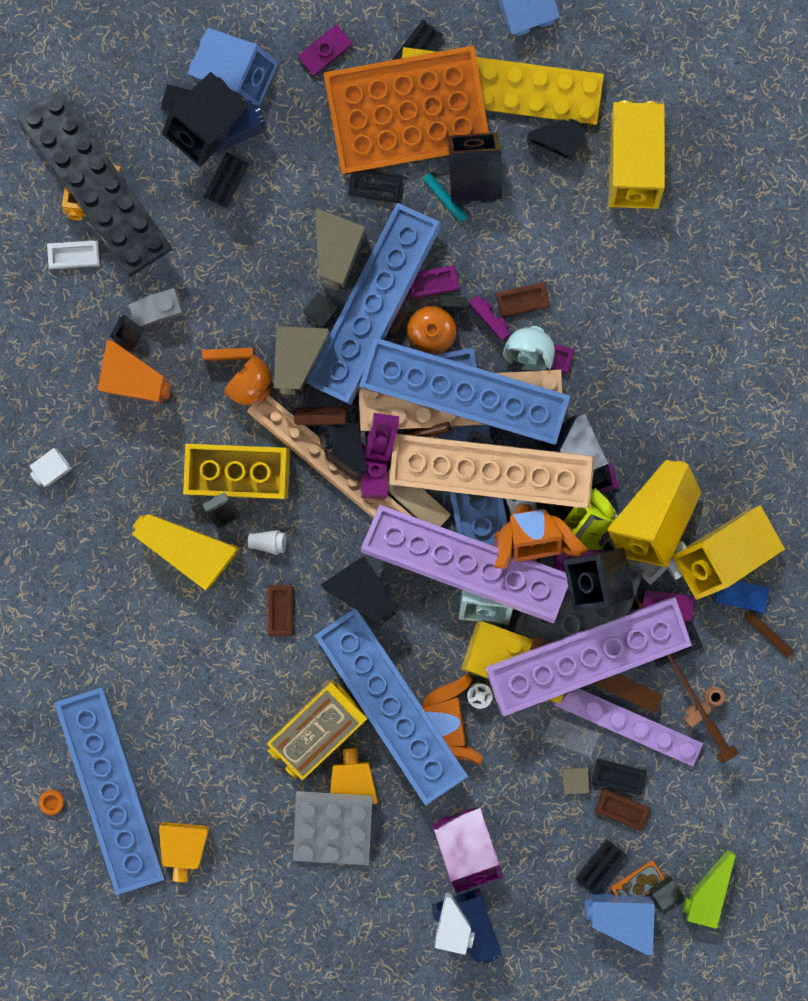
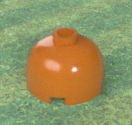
(431, 330)
(250, 383)

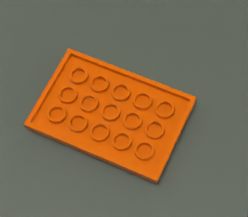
(404, 108)

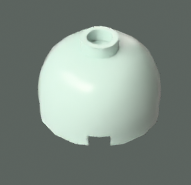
(531, 348)

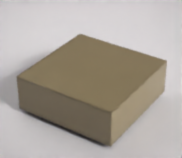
(575, 780)

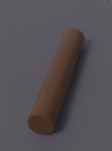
(431, 431)
(768, 634)

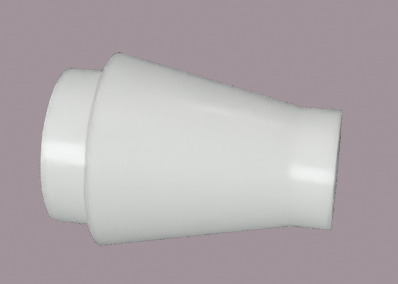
(270, 542)

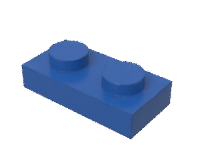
(744, 596)

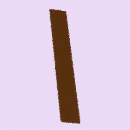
(622, 686)

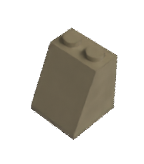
(336, 248)
(295, 356)

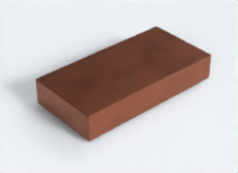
(522, 299)
(321, 415)
(280, 610)
(622, 809)

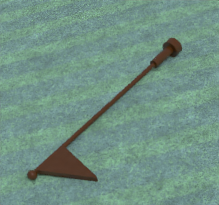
(726, 752)

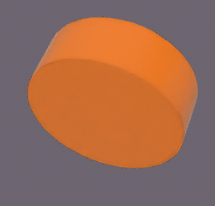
(51, 802)

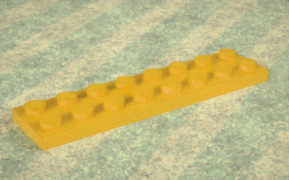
(536, 89)

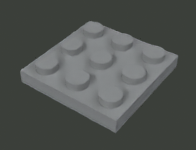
(332, 828)

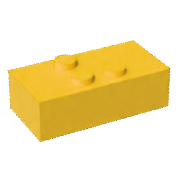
(236, 471)
(491, 645)

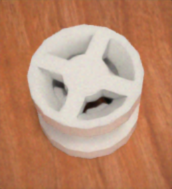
(481, 699)

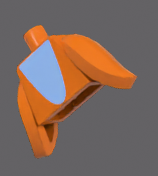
(535, 536)
(445, 712)

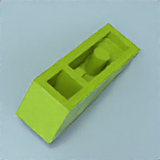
(708, 896)

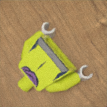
(592, 523)

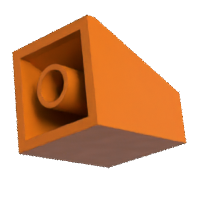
(131, 377)

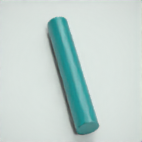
(444, 197)

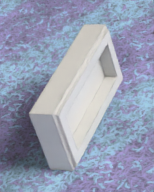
(73, 254)

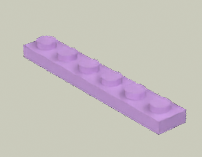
(631, 725)

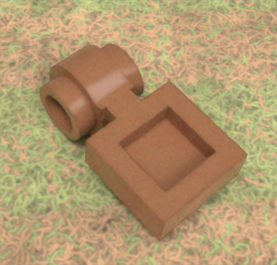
(693, 715)

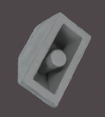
(156, 308)

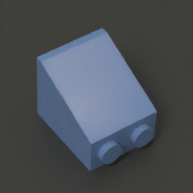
(525, 14)
(238, 62)
(623, 918)

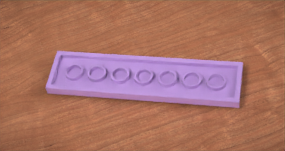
(464, 564)
(588, 656)

